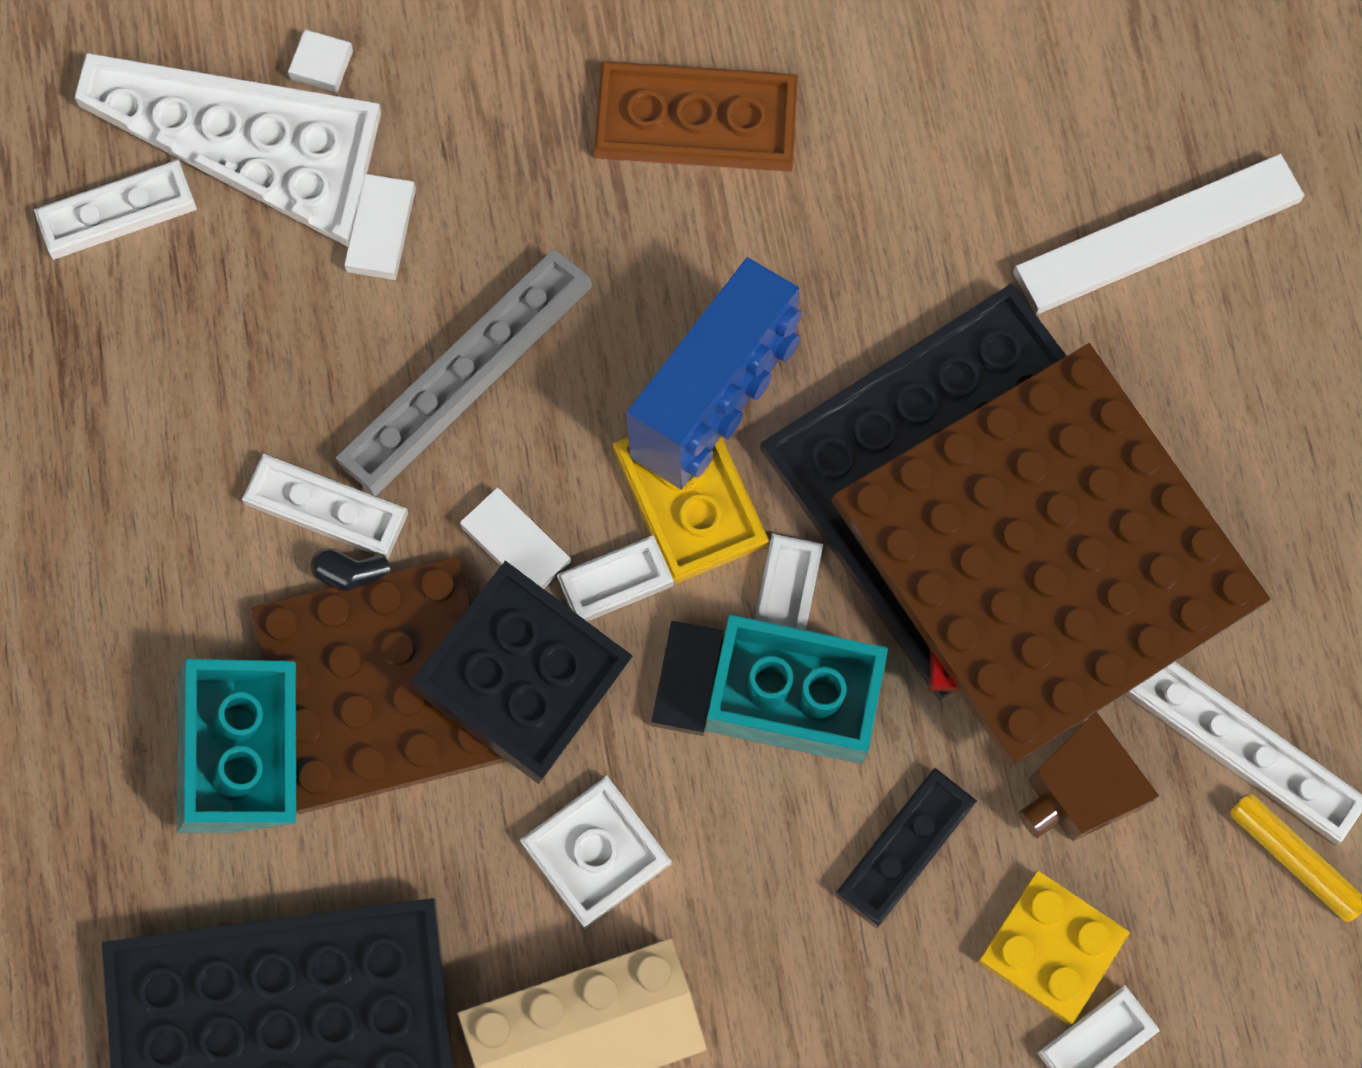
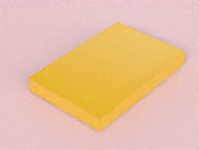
(704, 521)

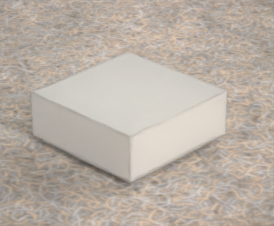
(320, 61)

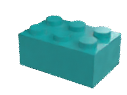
(796, 689)

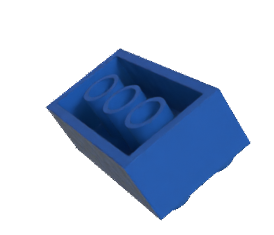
(714, 374)

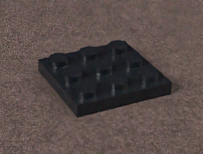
(520, 671)

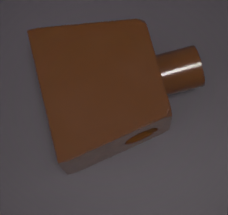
(1086, 784)

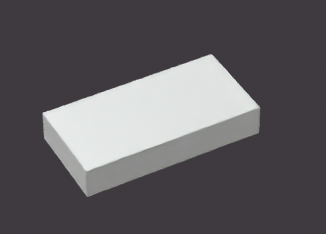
(380, 227)
(512, 536)
(616, 579)
(788, 582)
(1102, 1035)

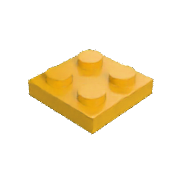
(1053, 947)

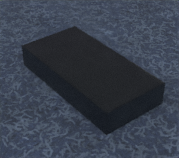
(687, 678)

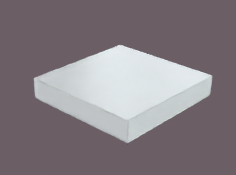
(595, 852)

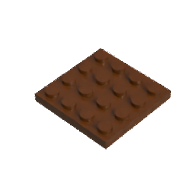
(354, 662)

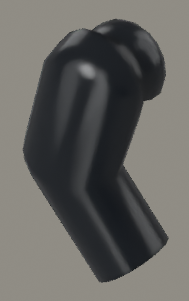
(346, 572)

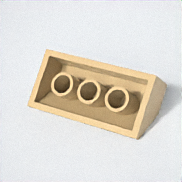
(603, 1016)

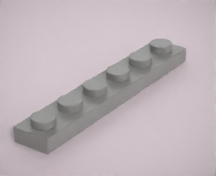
(464, 372)

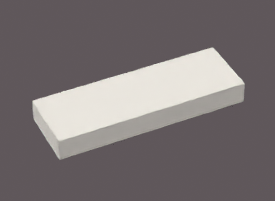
(115, 209)
(325, 506)

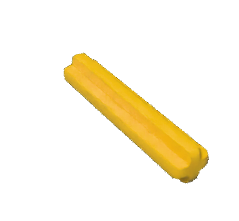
(1298, 857)

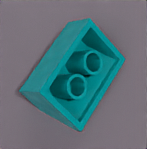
(236, 745)

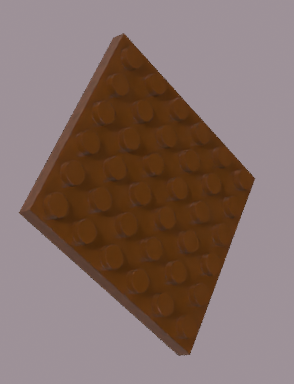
(1049, 552)

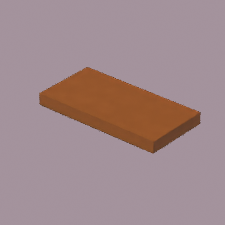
(696, 116)

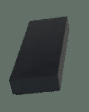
(905, 848)

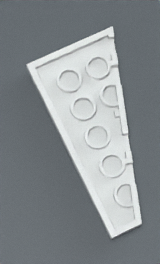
(267, 140)

